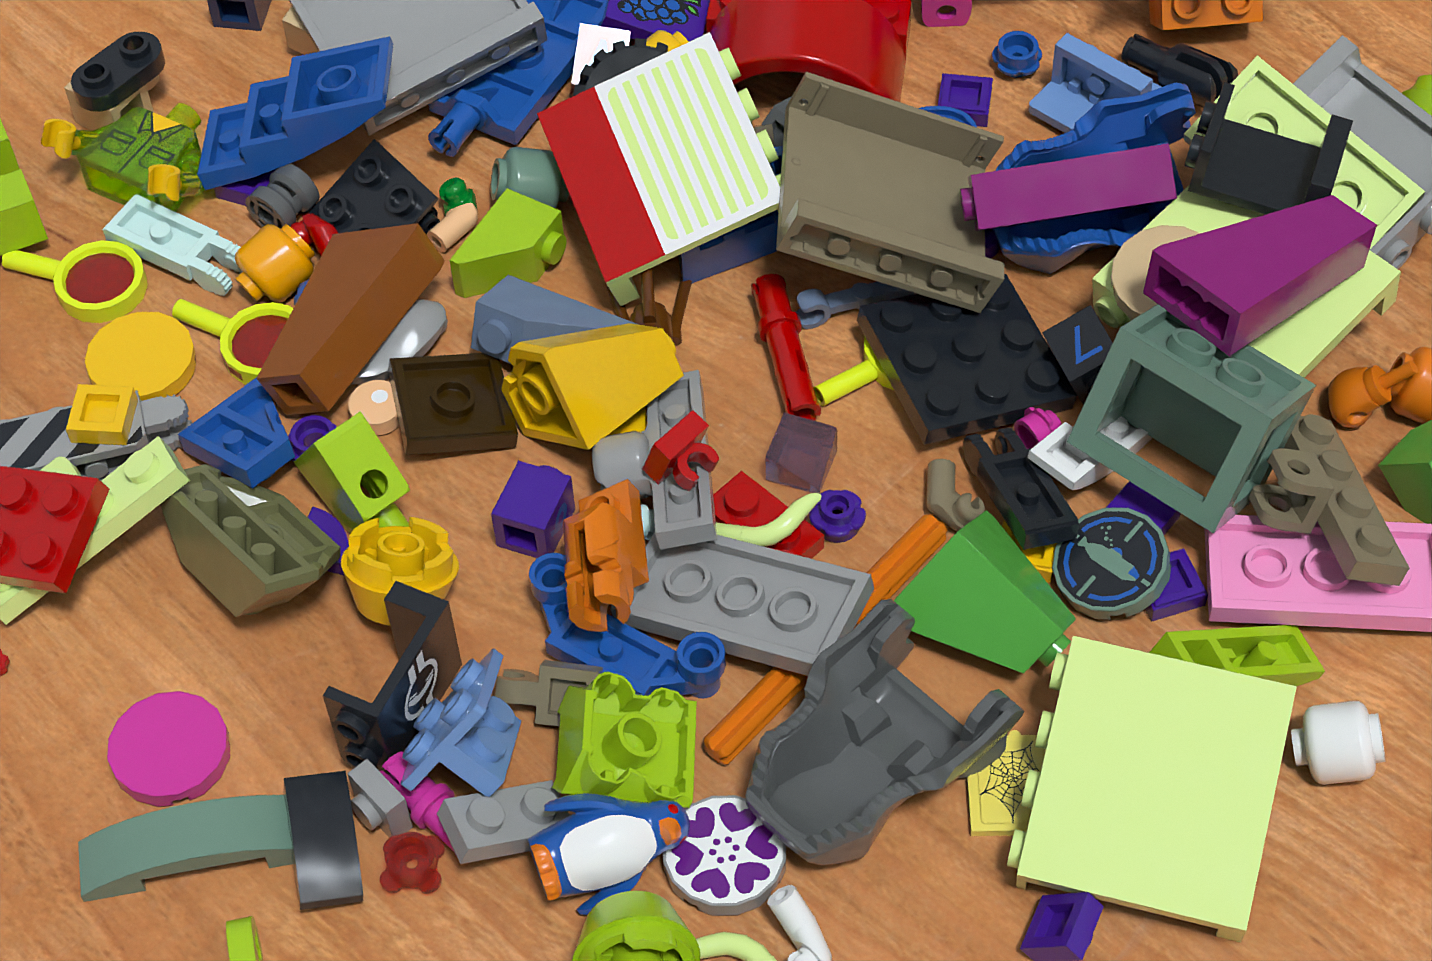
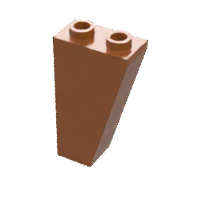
(347, 313)

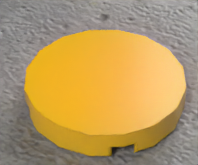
(142, 352)

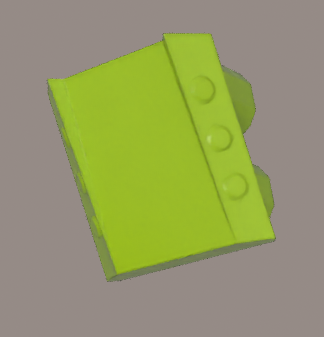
(626, 742)

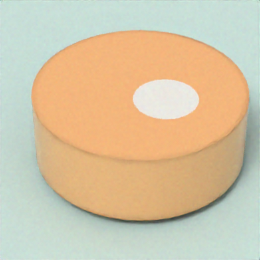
(376, 404)

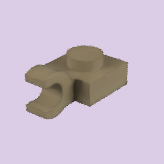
(546, 689)

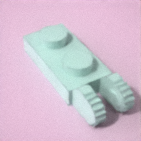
(174, 243)

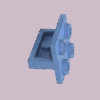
(1083, 79)
(466, 731)

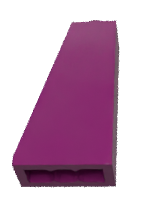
(1069, 188)
(1259, 270)

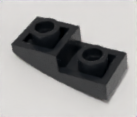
(323, 840)

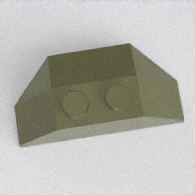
(245, 541)

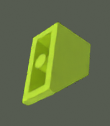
(512, 239)

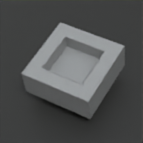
(378, 801)

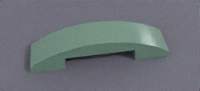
(183, 840)

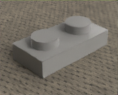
(498, 824)

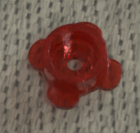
(409, 847)

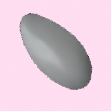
(410, 338)

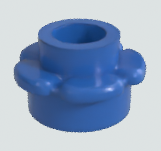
(1017, 54)

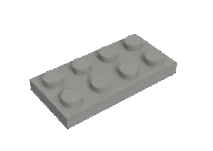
(751, 598)

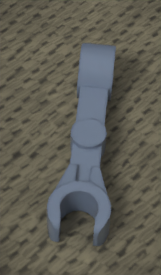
(817, 307)

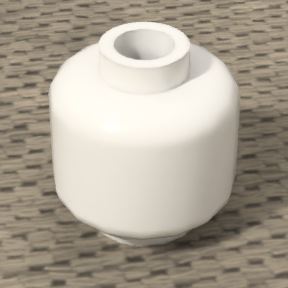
(1339, 742)

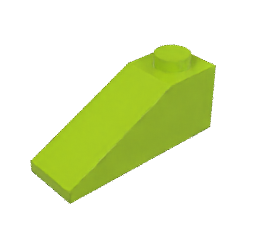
(1260, 652)

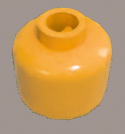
(274, 263)

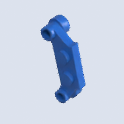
(623, 649)

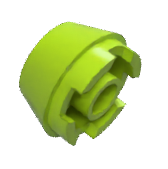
(635, 929)

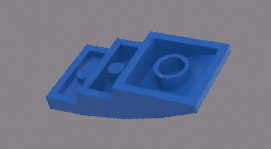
(298, 113)

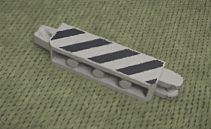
(42, 436)

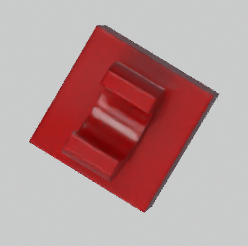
(679, 447)

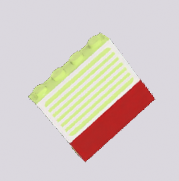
(662, 160)

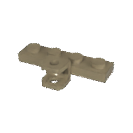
(1325, 487)

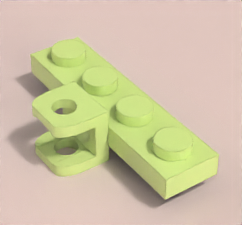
(134, 491)

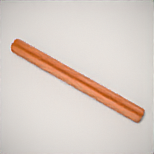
(780, 685)

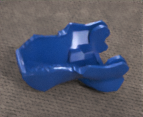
(1106, 128)

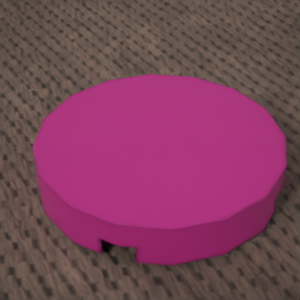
(168, 748)

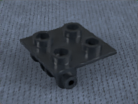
(377, 194)

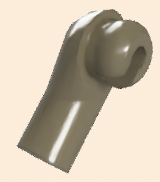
(944, 501)

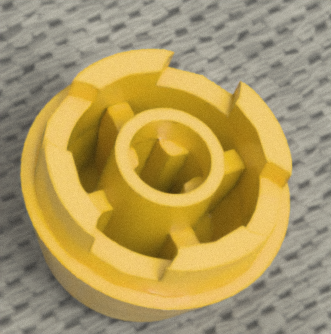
(403, 554)

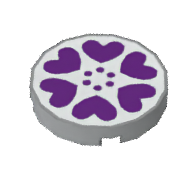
(726, 859)

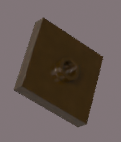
(451, 403)

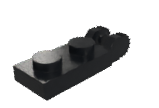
(1021, 490)

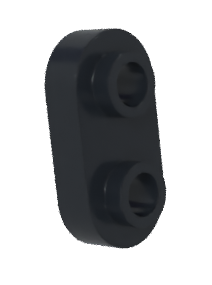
(118, 71)

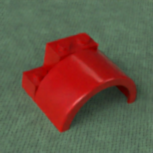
(836, 39)

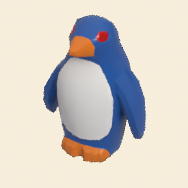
(603, 844)

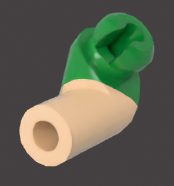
(459, 211)

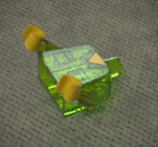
(135, 155)

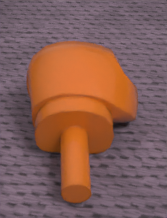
(1362, 390)

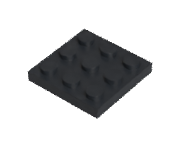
(963, 366)

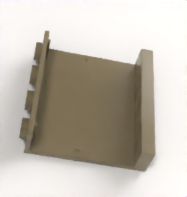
(880, 192)

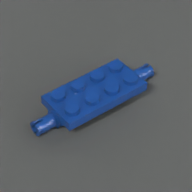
(511, 95)

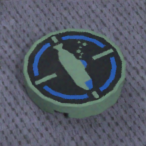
(1113, 564)

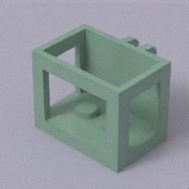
(1198, 403)

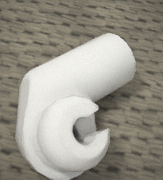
(799, 925)

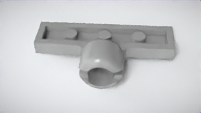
(679, 514)

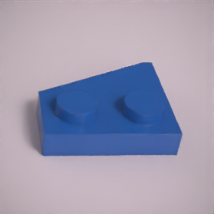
(241, 436)

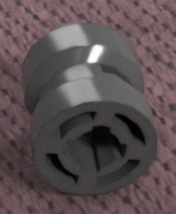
(283, 198)

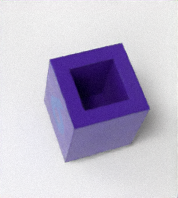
(533, 509)

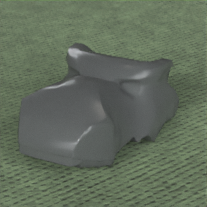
(865, 744)

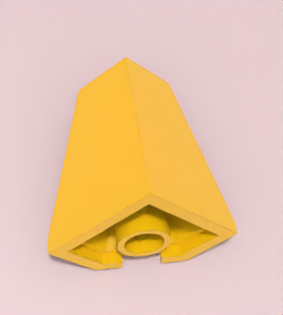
(588, 381)

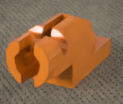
(604, 556)

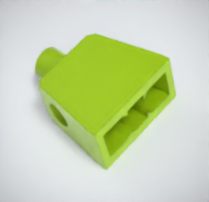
(352, 459)

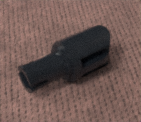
(1180, 64)

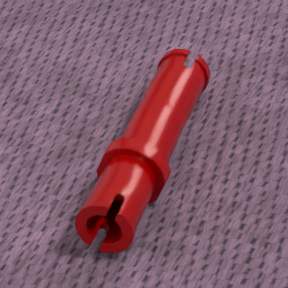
(781, 331)

